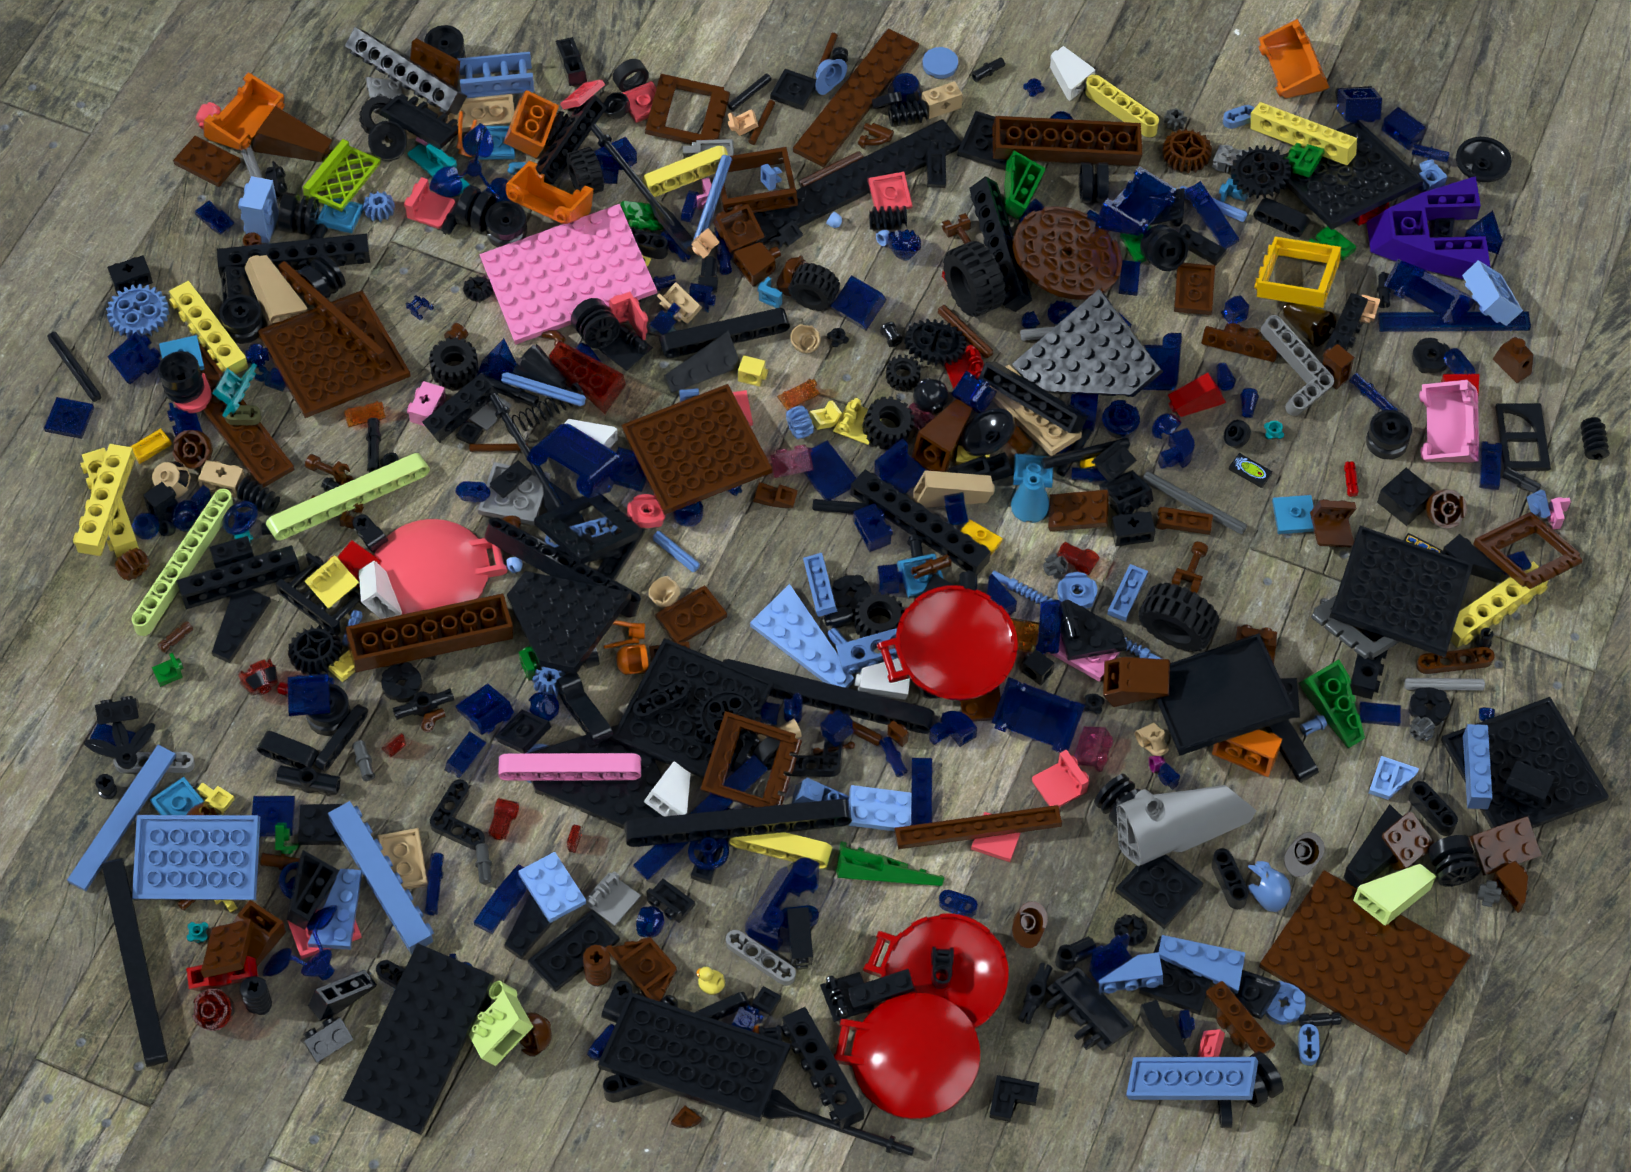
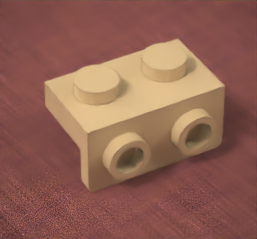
(678, 295)

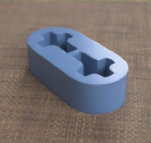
(1238, 116)
(1303, 1045)

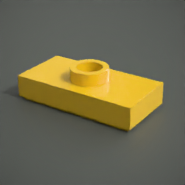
(982, 535)

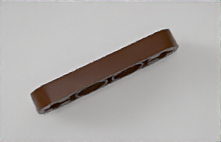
(1456, 663)

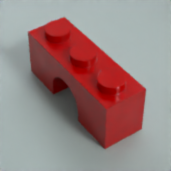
(198, 982)

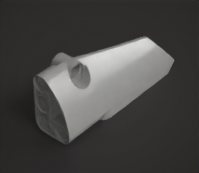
(1177, 820)

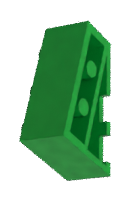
(1020, 183)

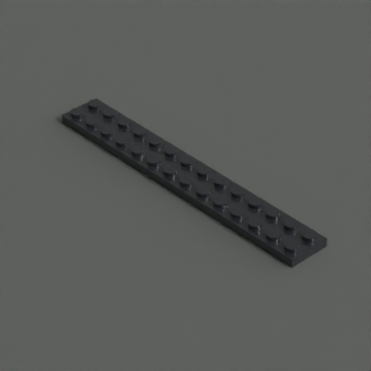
(852, 180)

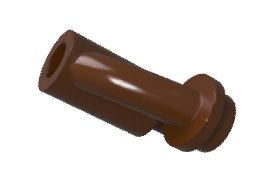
(881, 133)

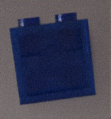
(135, 357)
(485, 709)

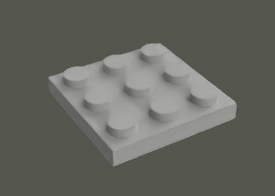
(521, 502)

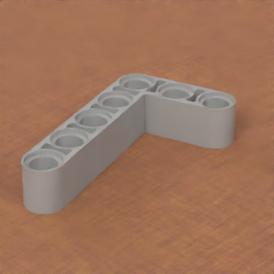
(1299, 364)

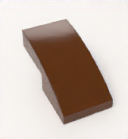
(776, 497)

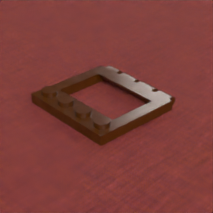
(662, 102)
(1517, 529)
(723, 753)

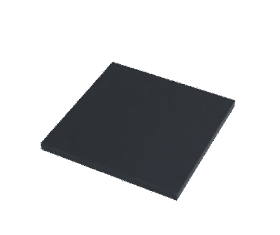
(1223, 695)

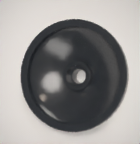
(1484, 159)
(988, 432)

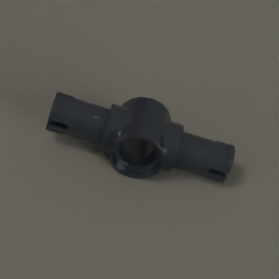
(415, 708)
(1033, 1002)

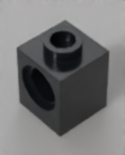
(1037, 667)

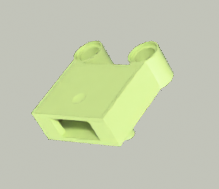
(501, 1025)

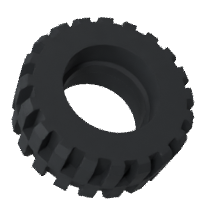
(974, 278)
(1178, 617)

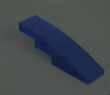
(501, 902)

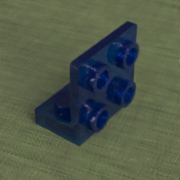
(899, 468)
(1109, 957)

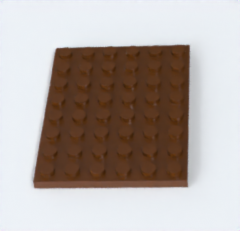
(1367, 971)

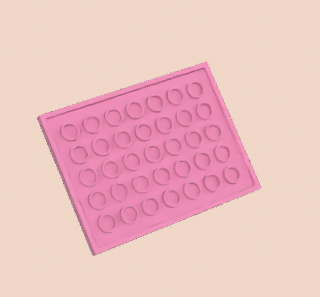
(557, 269)

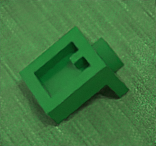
(527, 661)
(168, 671)
(282, 835)

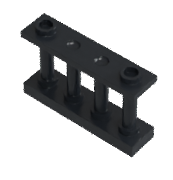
(304, 603)

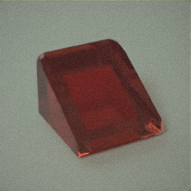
(394, 745)

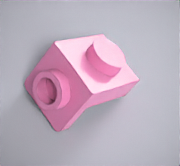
(701, 199)
(1557, 507)

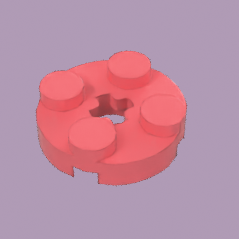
(636, 512)

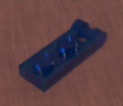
(1490, 465)
(1049, 627)

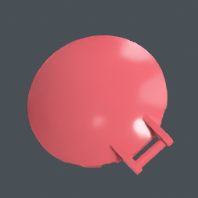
(437, 564)

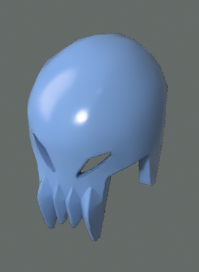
(1273, 890)

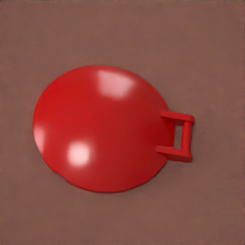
(953, 643)
(978, 966)
(913, 1055)

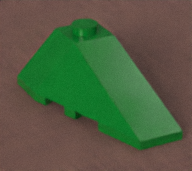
(1333, 698)

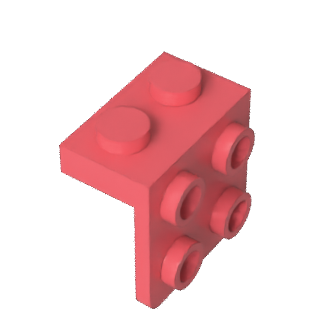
(427, 206)
(627, 308)
(1062, 781)

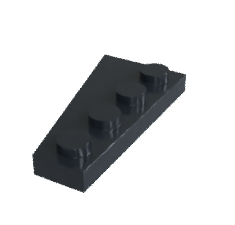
(707, 363)
(238, 622)
(527, 929)

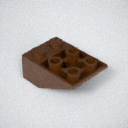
(1135, 679)
(266, 930)

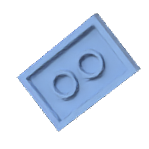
(879, 808)
(552, 887)

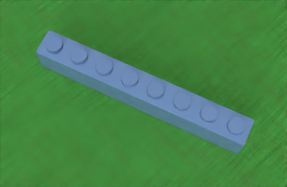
(380, 877)

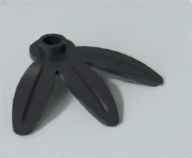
(123, 747)

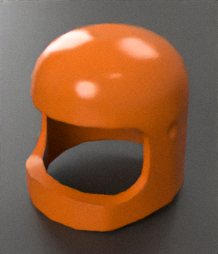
(632, 659)

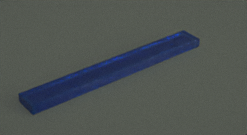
(1431, 322)
(740, 780)

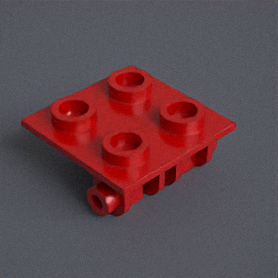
(970, 362)
(355, 558)

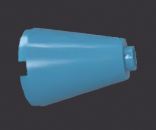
(1031, 499)

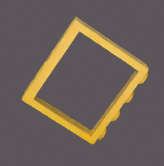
(1301, 250)

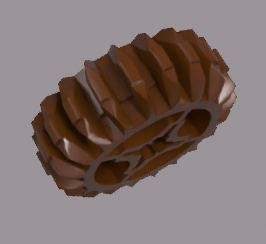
(1197, 155)

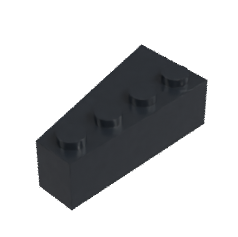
(1374, 852)

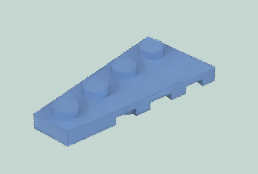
(345, 895)
(1204, 960)

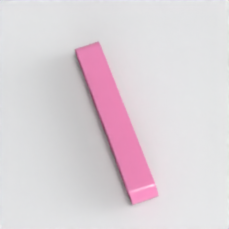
(569, 767)

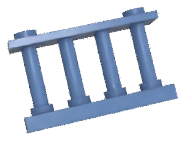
(496, 85)

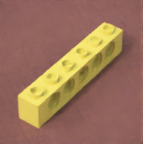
(1296, 129)
(207, 328)
(121, 524)
(94, 542)
(1486, 606)

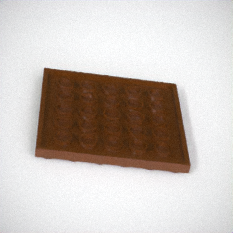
(323, 364)
(696, 449)

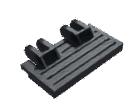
(420, 120)
(1087, 1005)

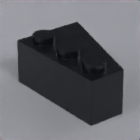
(310, 887)

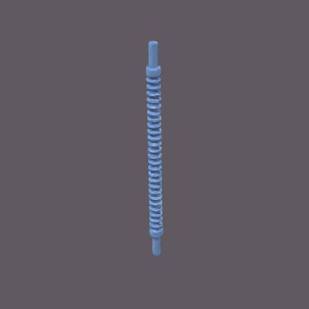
(1012, 584)

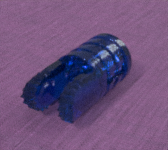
(793, 708)

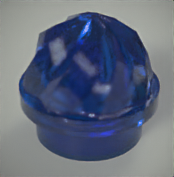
(1029, 320)

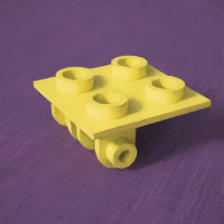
(851, 422)
(331, 581)

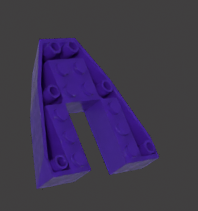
(1404, 231)

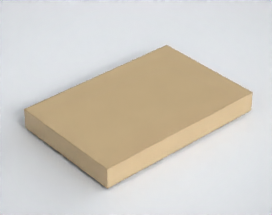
(406, 855)

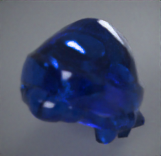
(904, 244)

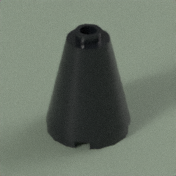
(540, 368)

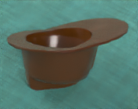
(787, 274)
(1029, 924)

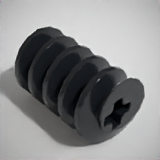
(907, 112)
(887, 217)
(1594, 438)
(261, 497)
(256, 995)

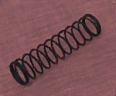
(573, 387)

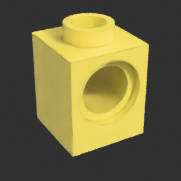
(752, 371)

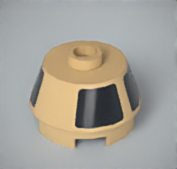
(174, 475)

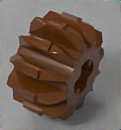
(132, 564)

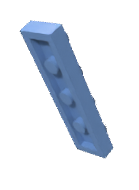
(819, 584)

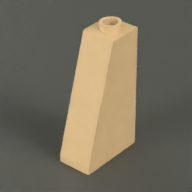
(272, 290)
(934, 485)

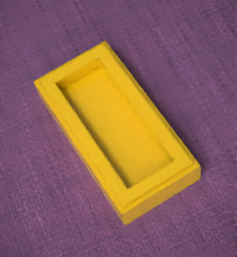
(151, 445)

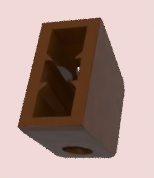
(756, 262)
(1515, 359)

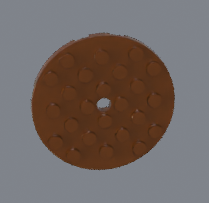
(1041, 256)

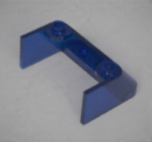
(1429, 291)

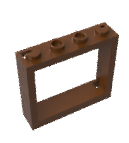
(767, 200)

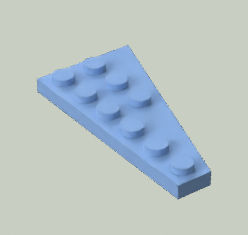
(796, 633)

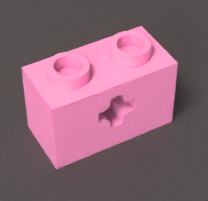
(427, 400)

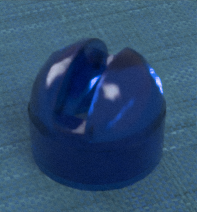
(1486, 713)

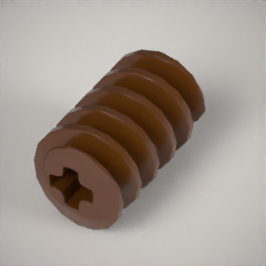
(597, 965)

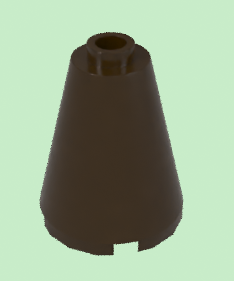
(1310, 322)

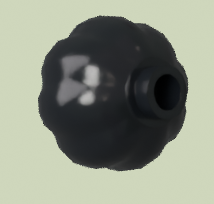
(930, 395)

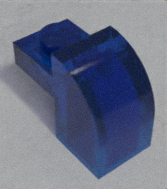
(1180, 451)
(954, 724)

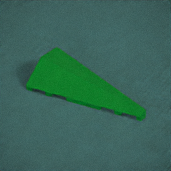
(874, 867)

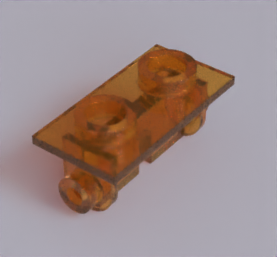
(799, 394)
(360, 415)

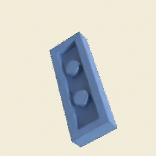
(1127, 592)

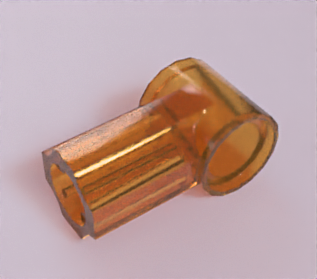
(1019, 441)

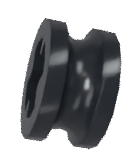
(840, 53)

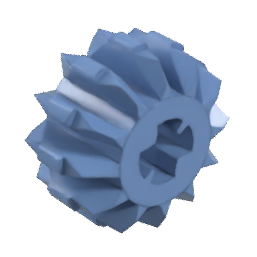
(379, 206)
(799, 422)
(546, 680)

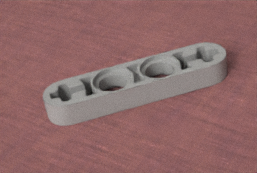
(179, 768)
(762, 955)

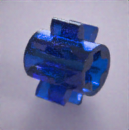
(257, 355)

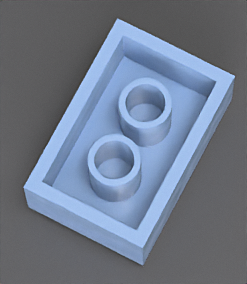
(259, 208)
(1492, 293)

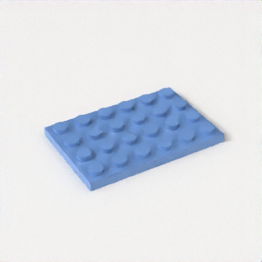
(196, 857)

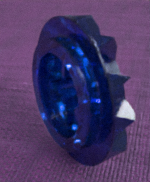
(1054, 309)

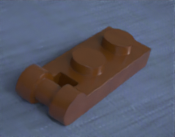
(1184, 520)

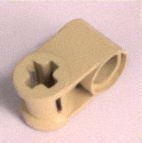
(1152, 739)

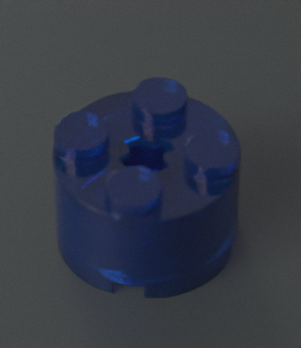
(974, 392)

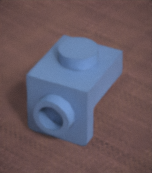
(1539, 504)

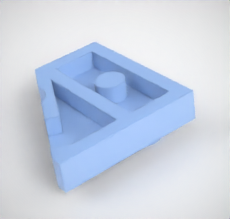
(1391, 777)

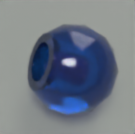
(145, 526)

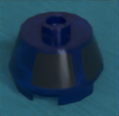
(908, 86)
(1121, 419)

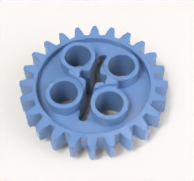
(143, 312)

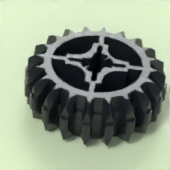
(326, 650)

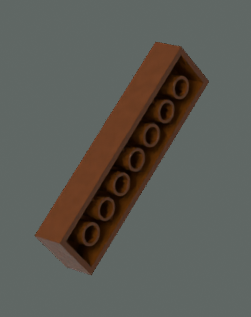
(1067, 140)
(429, 632)

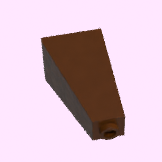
(290, 138)
(941, 437)

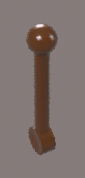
(817, 751)

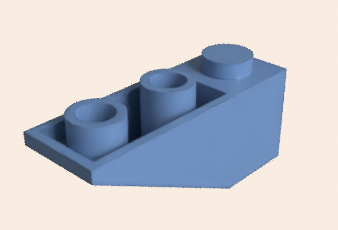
(812, 791)
(1138, 972)

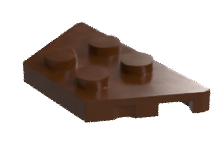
(645, 966)

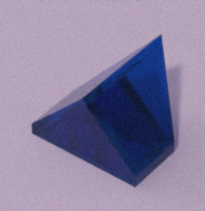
(1487, 227)
(498, 362)

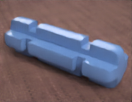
(356, 617)

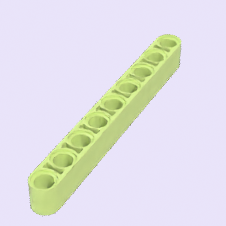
(345, 496)
(174, 567)

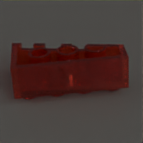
(597, 380)

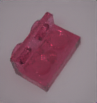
(792, 462)
(1093, 747)

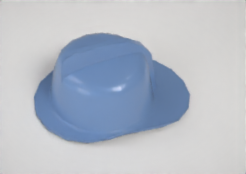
(829, 75)

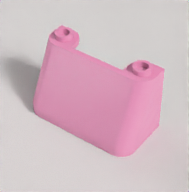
(1451, 422)

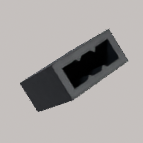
(799, 937)

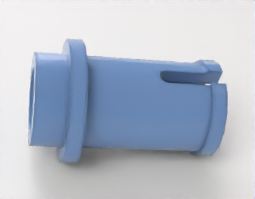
(1313, 725)

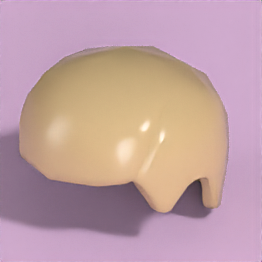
(805, 338)
(664, 591)

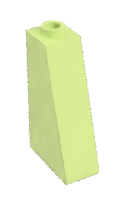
(1394, 893)

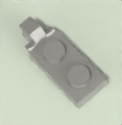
(702, 145)

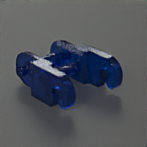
(422, 302)

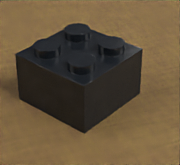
(1405, 496)

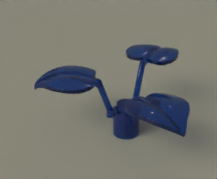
(477, 143)
(320, 964)

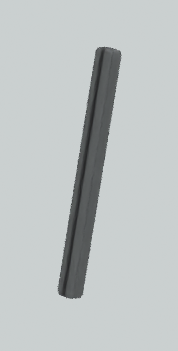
(1194, 502)

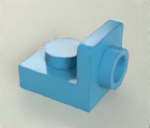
(1231, 190)
(769, 295)

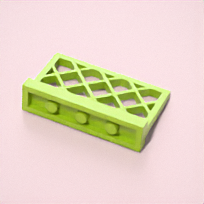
(329, 170)

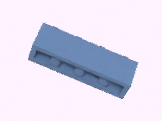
(1477, 766)

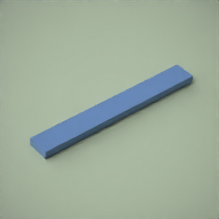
(121, 818)

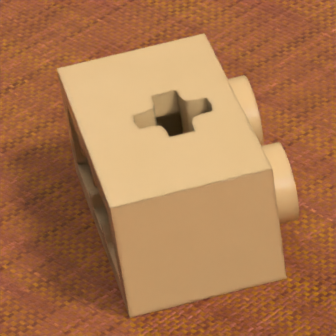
(942, 99)
(221, 476)

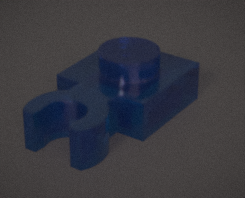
(272, 379)

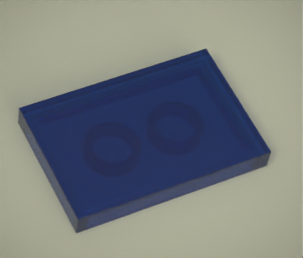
(829, 473)

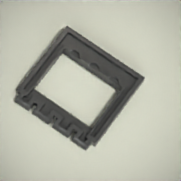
(1348, 634)

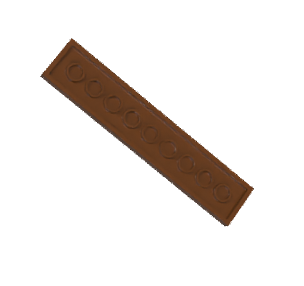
(855, 97)
(249, 442)

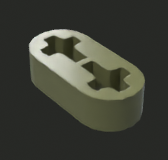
(243, 415)

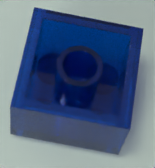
(1359, 104)
(858, 303)

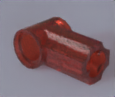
(1082, 559)
(504, 813)

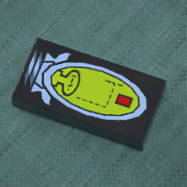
(1250, 470)

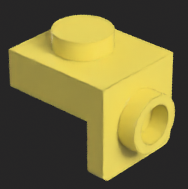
(825, 417)

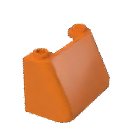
(1293, 61)
(244, 114)
(533, 193)

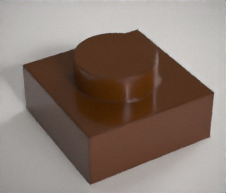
(898, 733)

